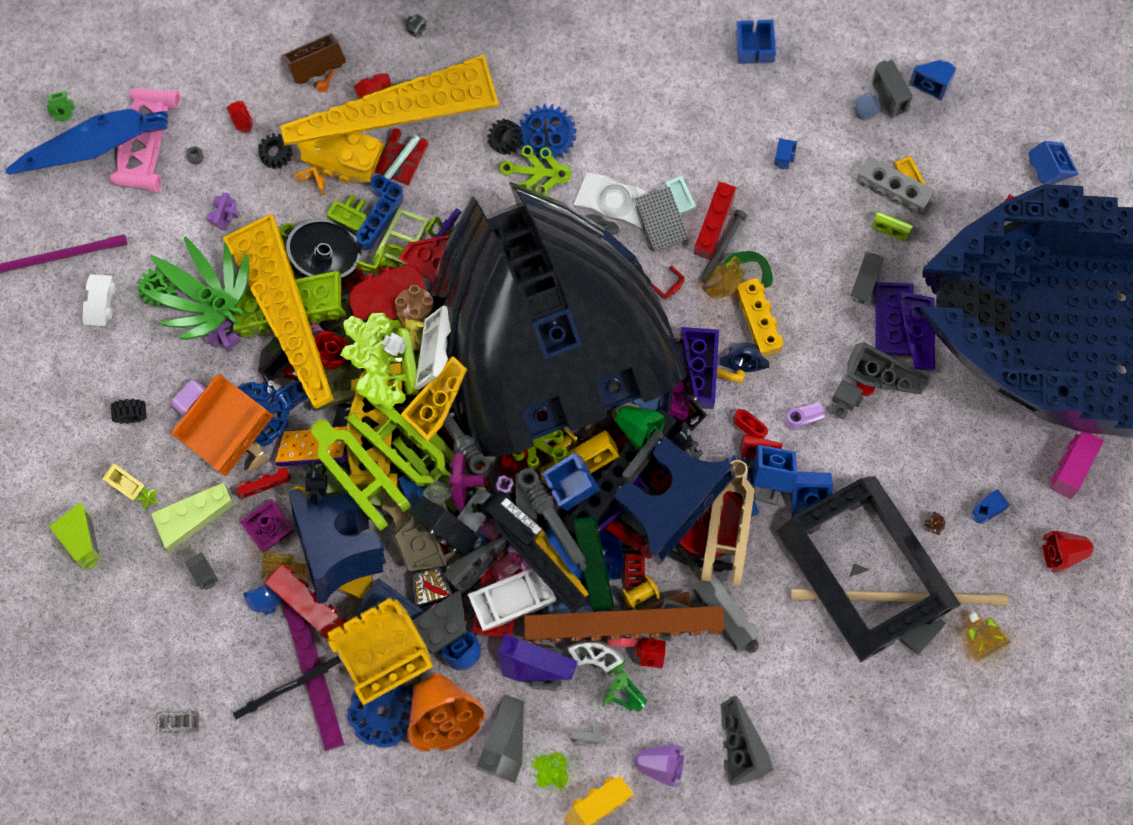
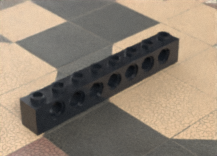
(607, 477)

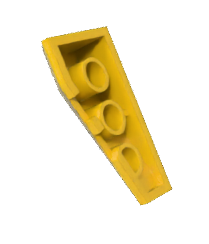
(433, 403)

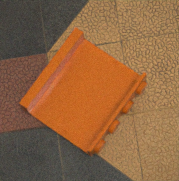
(222, 424)

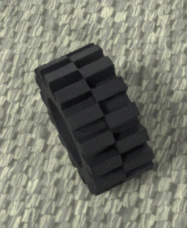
(512, 141)
(274, 161)
(128, 411)

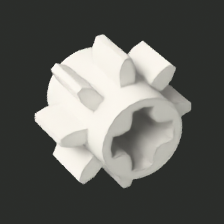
(394, 344)

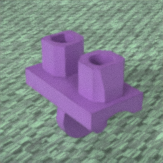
(225, 211)
(228, 340)

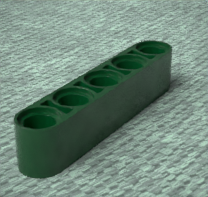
(596, 570)

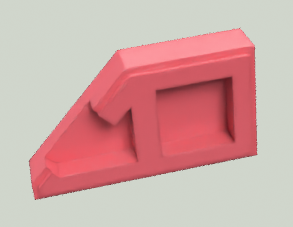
(624, 642)

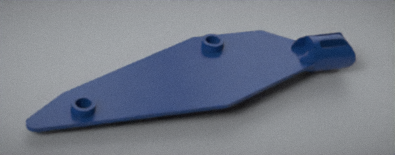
(90, 139)

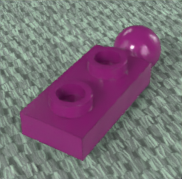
(676, 403)

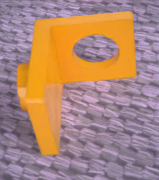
(312, 173)

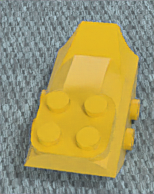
(344, 156)

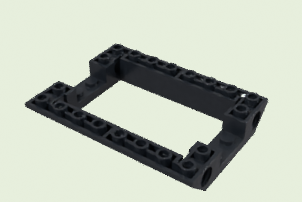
(863, 641)

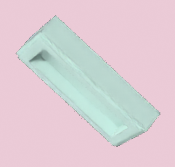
(681, 195)

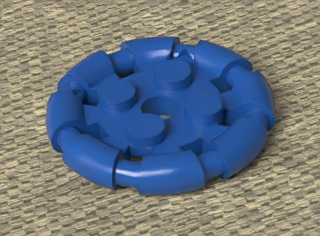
(277, 425)
(379, 723)

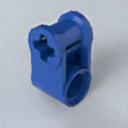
(293, 396)
(991, 505)

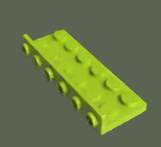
(319, 297)

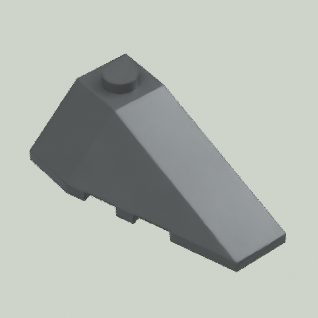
(472, 567)
(505, 741)
(746, 751)

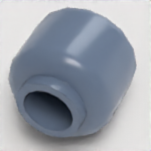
(866, 106)

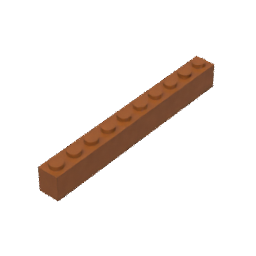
(624, 623)

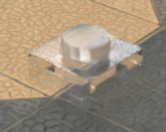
(437, 492)

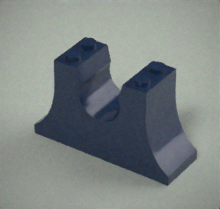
(675, 512)
(328, 551)

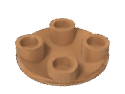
(414, 303)

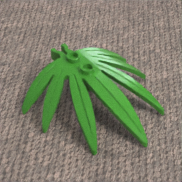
(214, 303)

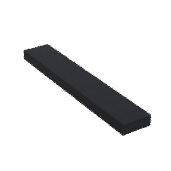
(547, 570)

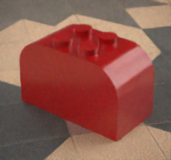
(379, 292)

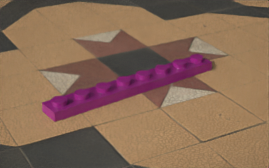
(317, 687)

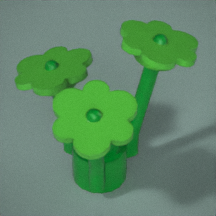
(635, 699)

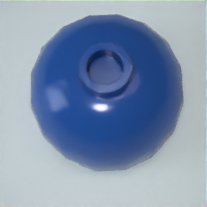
(262, 600)
(462, 653)

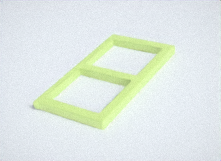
(390, 232)

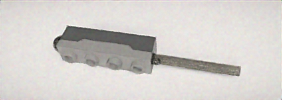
(737, 627)

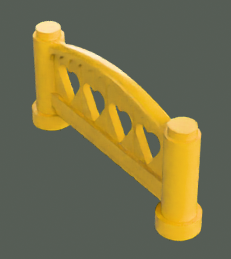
(364, 478)

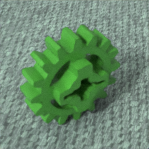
(153, 280)

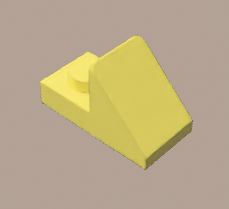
(416, 332)
(122, 482)

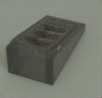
(190, 722)

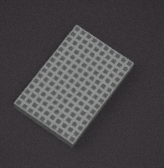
(661, 219)

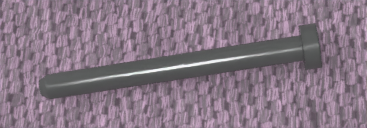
(739, 216)

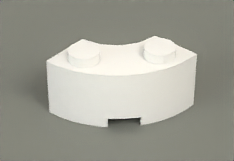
(99, 295)
(596, 653)

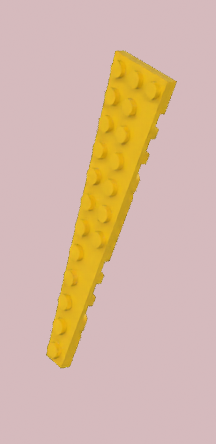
(437, 95)
(280, 301)

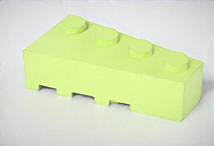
(191, 515)

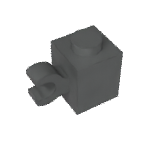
(846, 397)

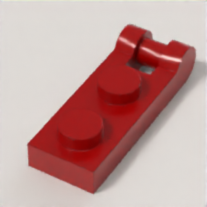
(264, 483)

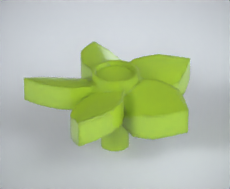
(147, 497)

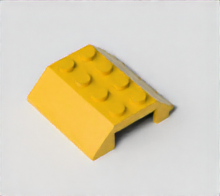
(380, 649)

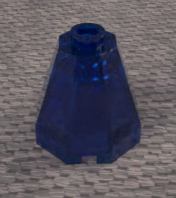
(613, 554)

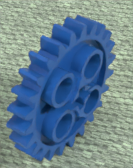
(563, 131)

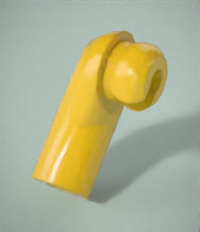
(737, 377)

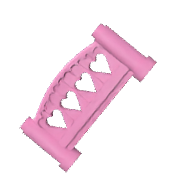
(143, 175)

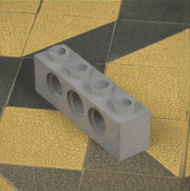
(891, 176)

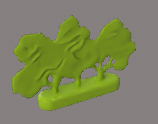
(370, 354)

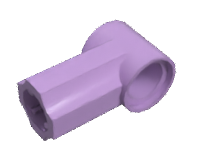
(805, 415)
(505, 485)

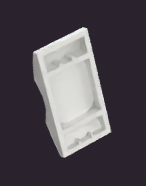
(610, 199)
(433, 347)
(511, 599)

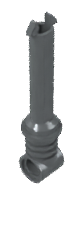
(465, 445)
(543, 505)

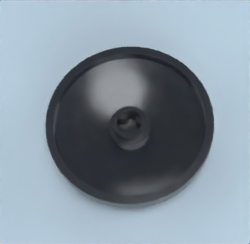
(323, 247)

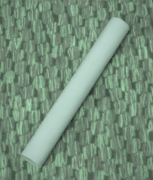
(402, 156)

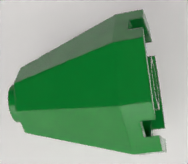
(638, 424)

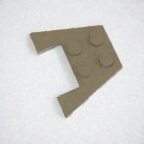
(420, 548)

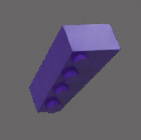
(701, 359)

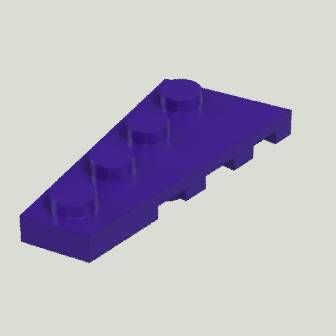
(919, 335)

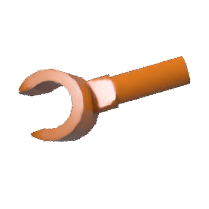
(324, 85)

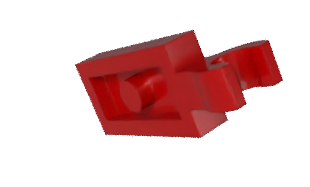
(631, 538)

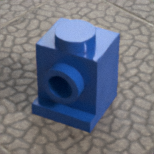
(785, 153)

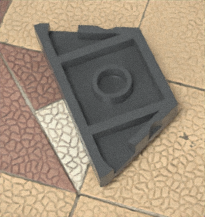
(442, 623)

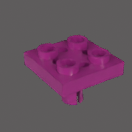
(460, 481)
(262, 520)

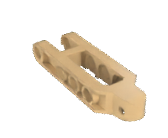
(740, 485)

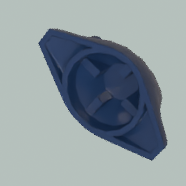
(745, 358)

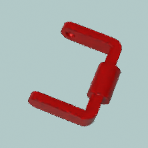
(675, 288)

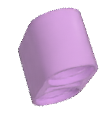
(187, 396)

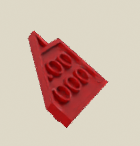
(425, 255)

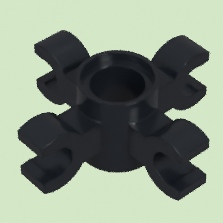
(316, 483)

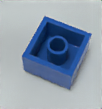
(774, 469)

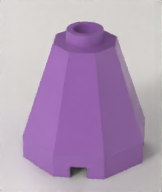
(662, 763)

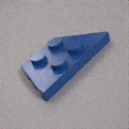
(561, 551)

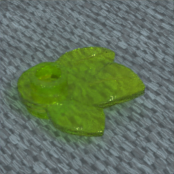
(550, 773)

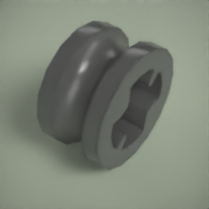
(194, 149)

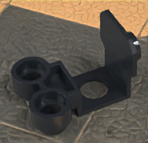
(680, 431)

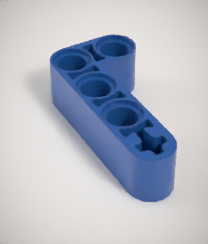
(376, 214)

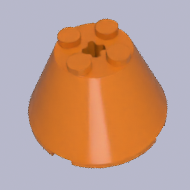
(442, 715)

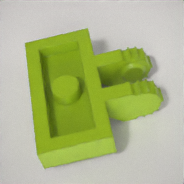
(346, 215)

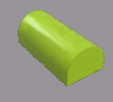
(891, 226)

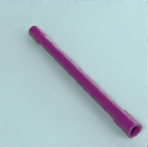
(111, 242)

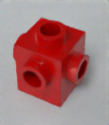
(651, 653)

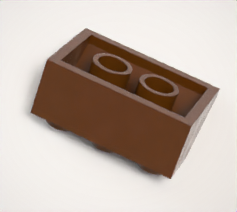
(314, 59)

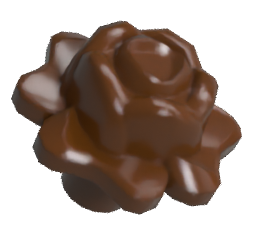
(936, 523)

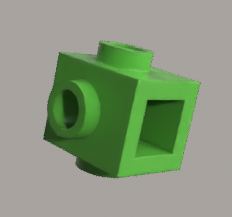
(60, 106)

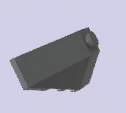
(880, 370)

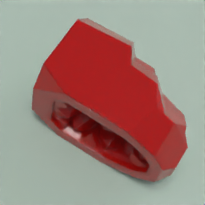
(240, 116)

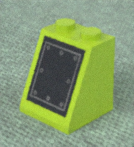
(78, 535)

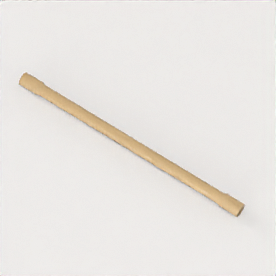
(990, 599)

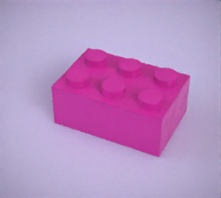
(1076, 464)

